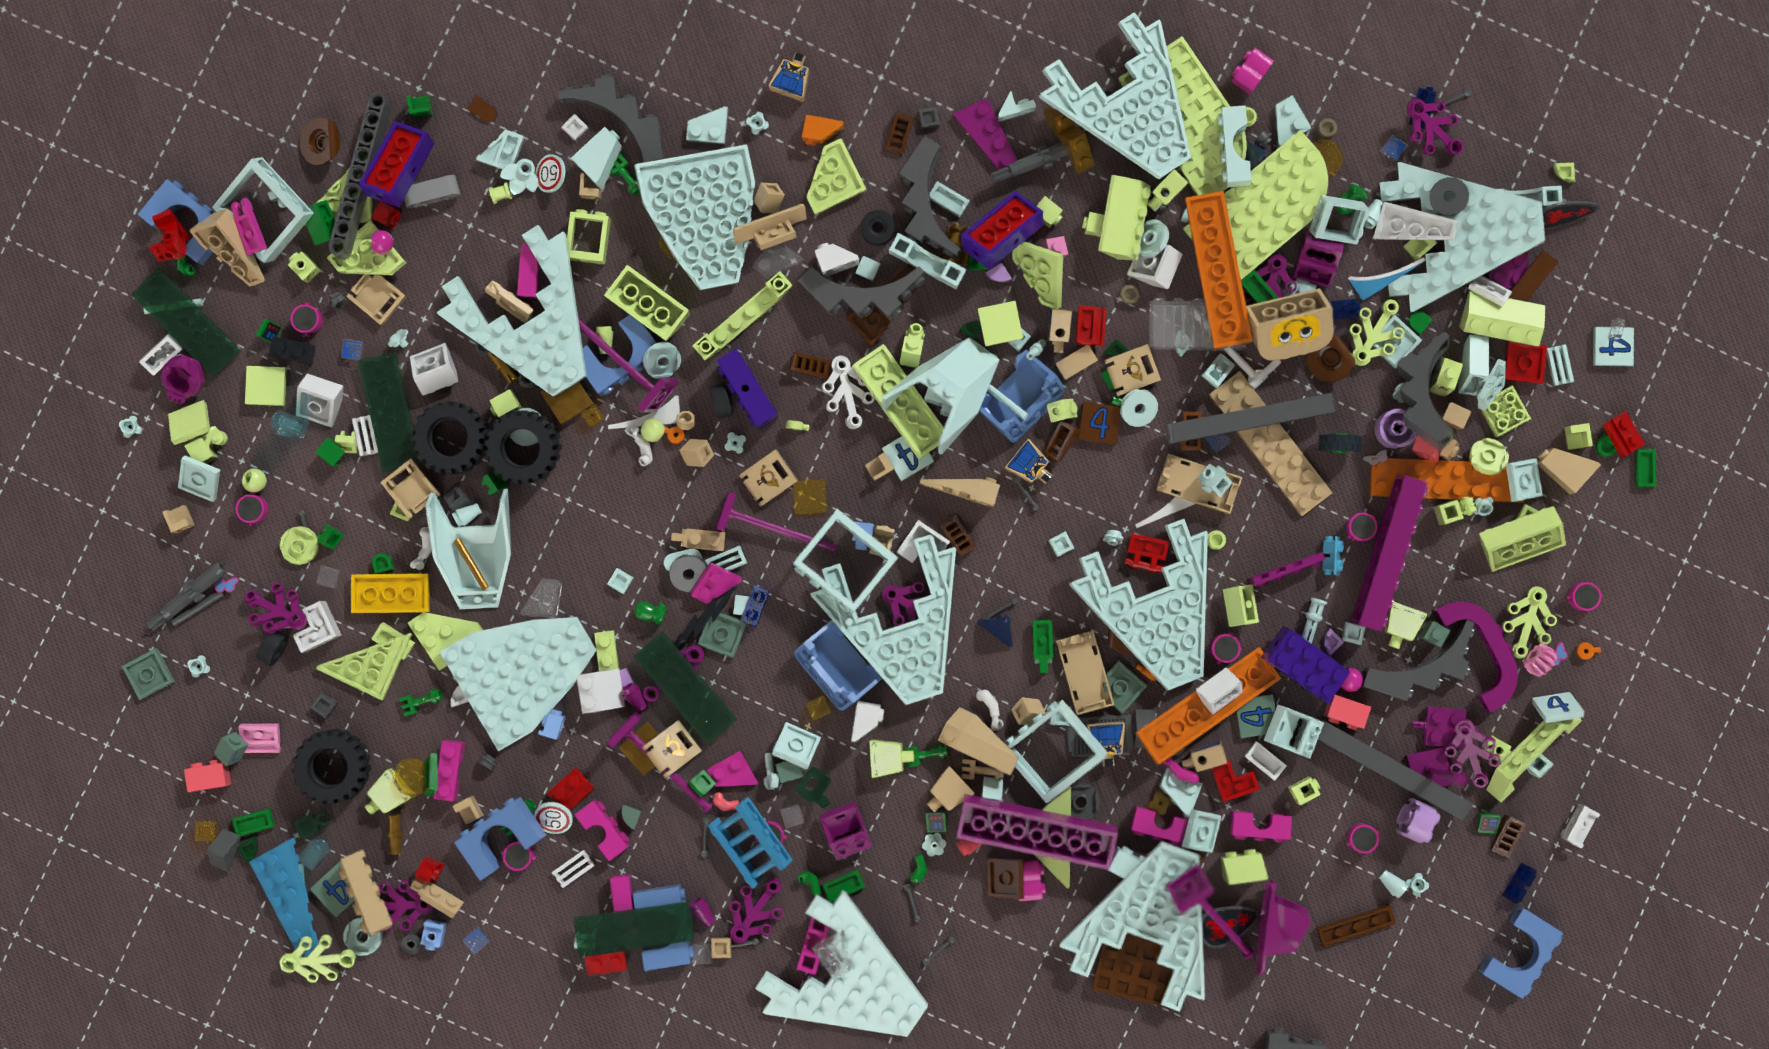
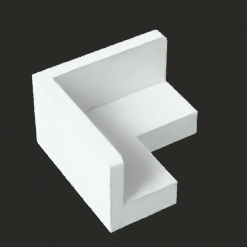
(920, 530)
(321, 629)

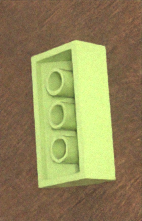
(1124, 218)
(647, 303)
(1513, 321)
(1523, 538)

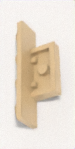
(772, 228)

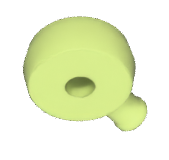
(796, 425)

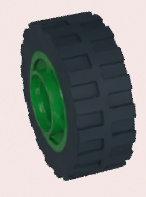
(1340, 443)

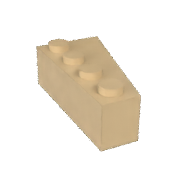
(365, 894)

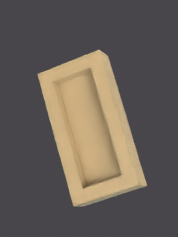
(1076, 362)

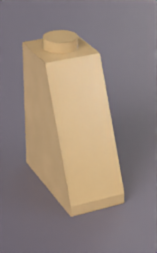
(1566, 468)

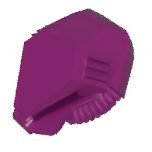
(182, 378)

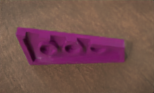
(985, 130)

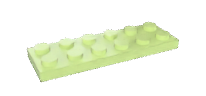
(909, 410)

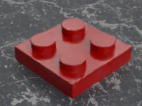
(1525, 362)

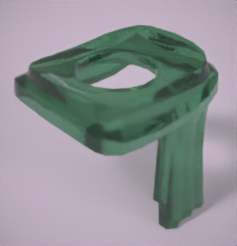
(816, 794)

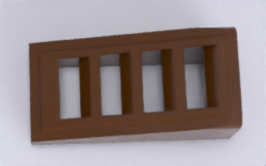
(903, 117)
(805, 357)
(1070, 438)
(963, 532)
(1501, 833)

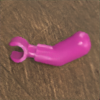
(1180, 773)

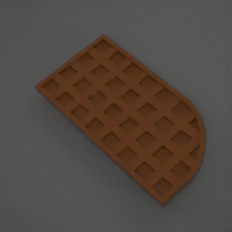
(1133, 968)

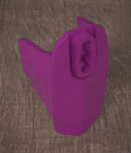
(1281, 926)

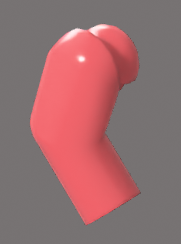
(723, 804)

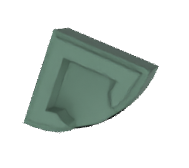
(630, 816)

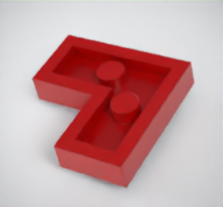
(1231, 785)

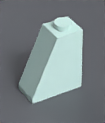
(599, 156)
(1475, 365)

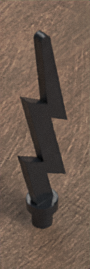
(711, 610)

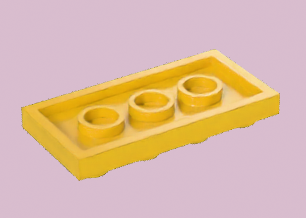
(390, 593)

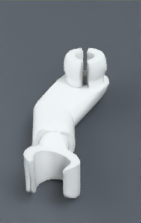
(645, 448)
(425, 551)
(993, 707)

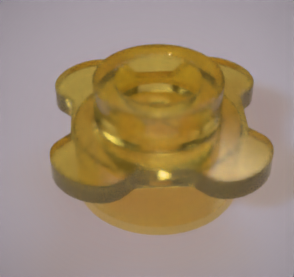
(591, 421)
(1154, 804)

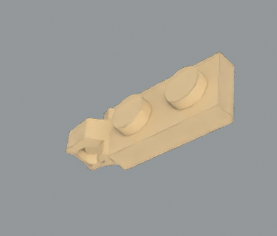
(509, 302)
(700, 539)
(437, 897)

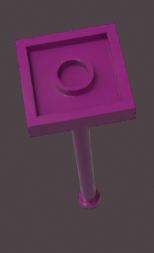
(657, 393)
(728, 513)
(626, 731)
(1435, 766)
(1192, 889)

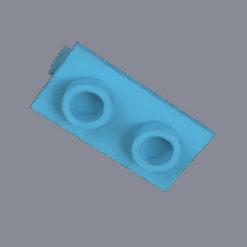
(1333, 548)

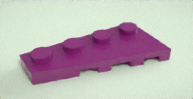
(1293, 567)

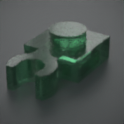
(309, 824)

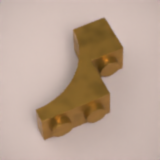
(1072, 139)

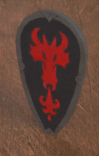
(1567, 212)
(1238, 918)

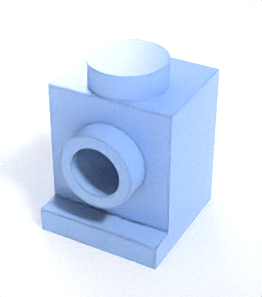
(866, 527)
(552, 724)
(438, 929)

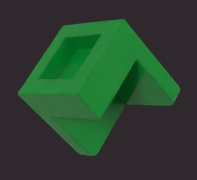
(419, 106)
(330, 452)

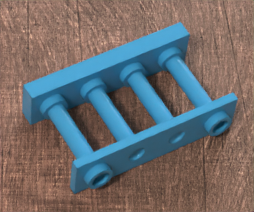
(762, 832)

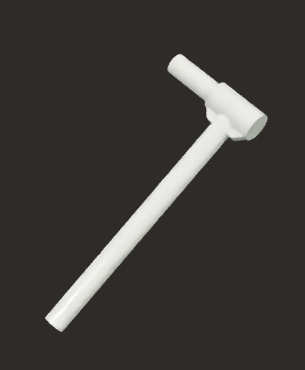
(1255, 377)

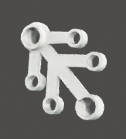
(846, 388)

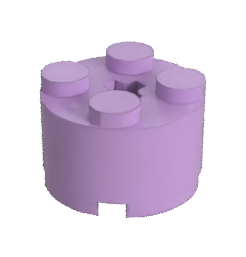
(1385, 433)
(1417, 821)

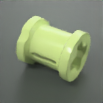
(500, 193)

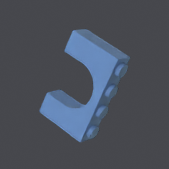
(172, 197)
(605, 378)
(474, 843)
(1544, 940)
(668, 954)

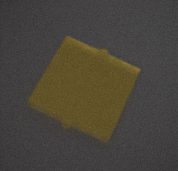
(810, 496)

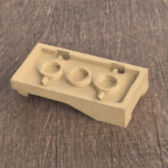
(1184, 479)
(1085, 672)

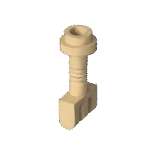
(973, 769)

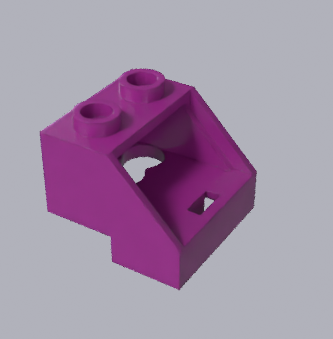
(1321, 270)
(835, 827)

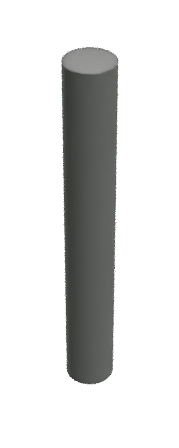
(197, 608)

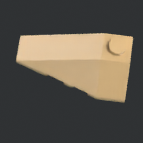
(222, 237)
(975, 490)
(971, 736)

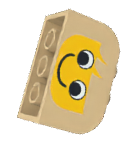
(1291, 325)

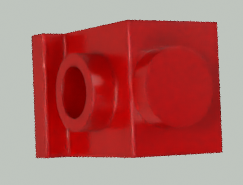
(386, 215)
(429, 869)

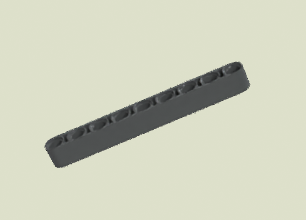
(358, 166)
(1249, 418)
(1394, 771)

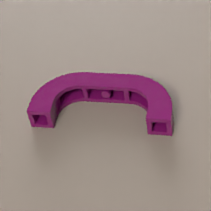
(1499, 650)

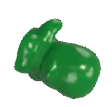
(1354, 193)
(649, 612)

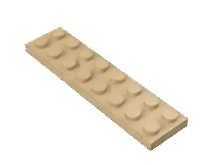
(1273, 448)

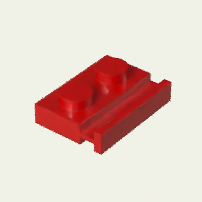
(1090, 326)
(1623, 434)
(571, 789)

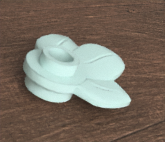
(518, 179)

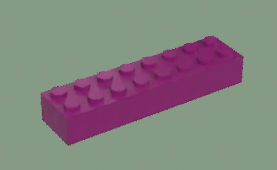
(1389, 552)
(1037, 831)

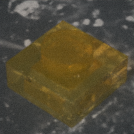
(818, 708)
(205, 830)

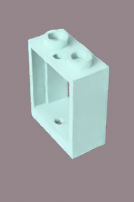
(1322, 215)

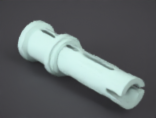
(1313, 616)

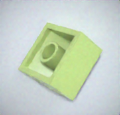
(1243, 867)

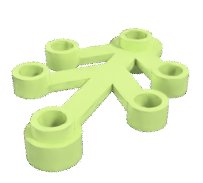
(1373, 334)
(1529, 619)
(316, 961)

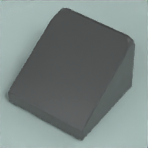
(456, 499)

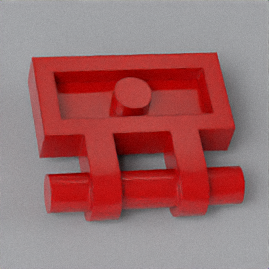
(1147, 547)

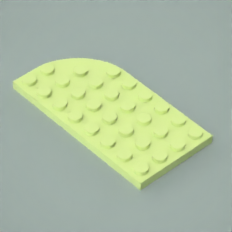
(1199, 105)
(1277, 202)

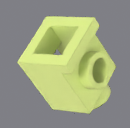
(309, 269)
(1505, 748)
(1312, 792)

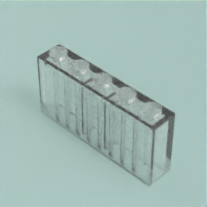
(1180, 326)

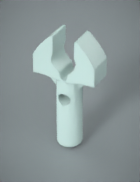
(771, 780)

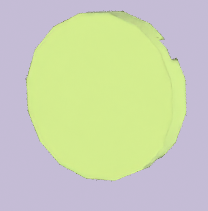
(1488, 456)
(299, 545)

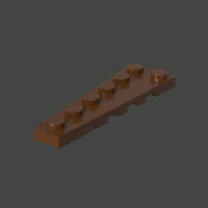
(874, 325)

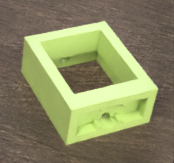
(598, 258)

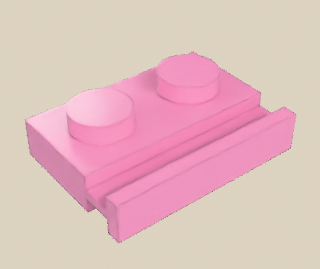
(261, 737)

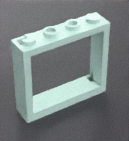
(282, 191)
(863, 536)
(1028, 772)

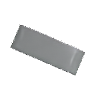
(432, 191)

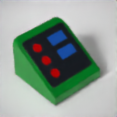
(268, 330)
(936, 822)
(1488, 823)

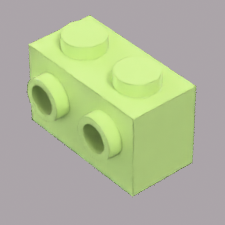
(1240, 605)

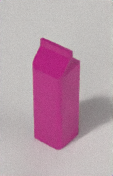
(528, 274)
(621, 892)

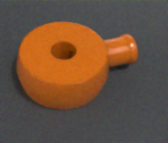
(670, 434)
(1590, 650)
(1145, 671)

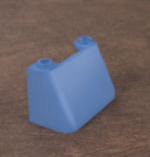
(1031, 389)
(836, 666)

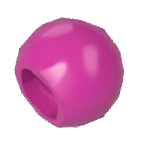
(382, 242)
(1353, 680)

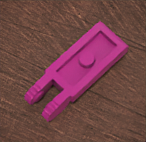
(248, 227)

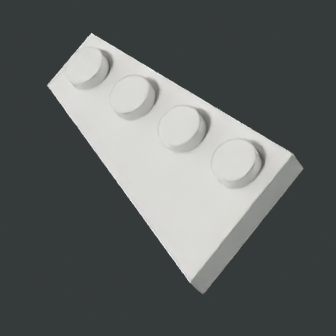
(1410, 224)

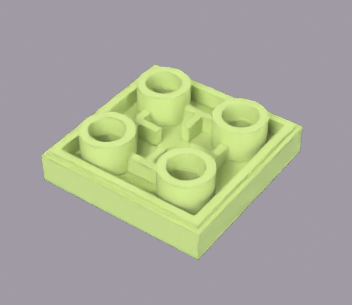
(1000, 323)
(265, 385)
(1505, 412)
(189, 422)

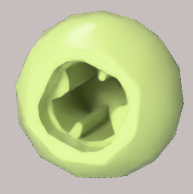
(652, 430)
(254, 480)

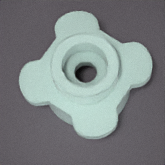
(758, 117)
(124, 425)
(739, 439)
(1483, 506)
(1113, 537)
(204, 668)
(1423, 885)

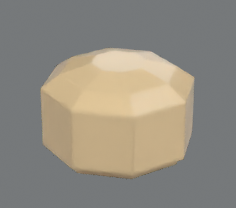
(685, 420)

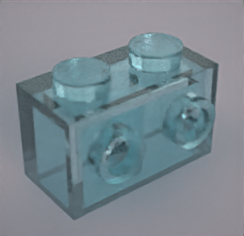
(289, 424)

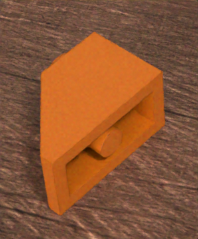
(819, 129)

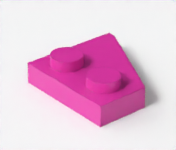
(714, 583)
(732, 772)

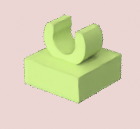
(347, 443)

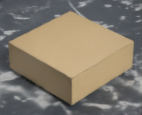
(720, 947)

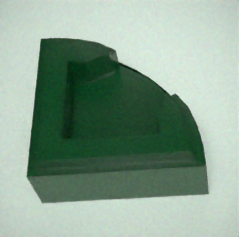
(971, 329)
(1115, 349)
(249, 849)

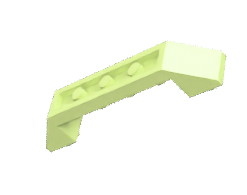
(743, 317)
(1525, 755)

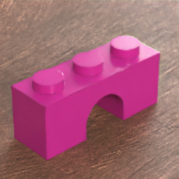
(449, 763)
(1143, 823)
(1277, 827)
(615, 840)
(808, 959)

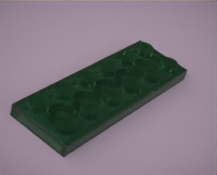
(186, 322)
(388, 410)
(685, 687)
(634, 928)

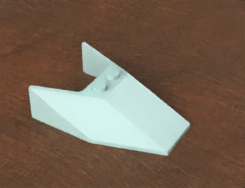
(959, 378)
(486, 545)

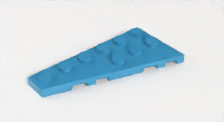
(287, 892)

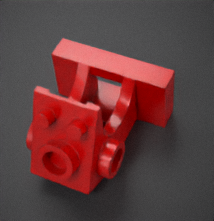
(173, 239)

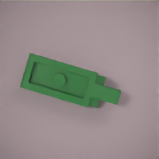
(1042, 644)

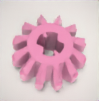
(1540, 660)

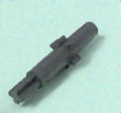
(1043, 157)
(192, 591)

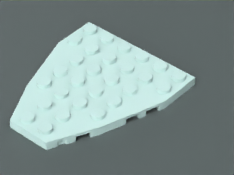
(696, 207)
(519, 672)

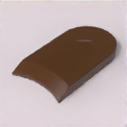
(482, 109)

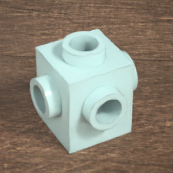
(1214, 480)

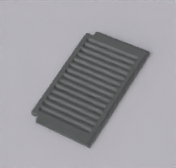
(1081, 749)

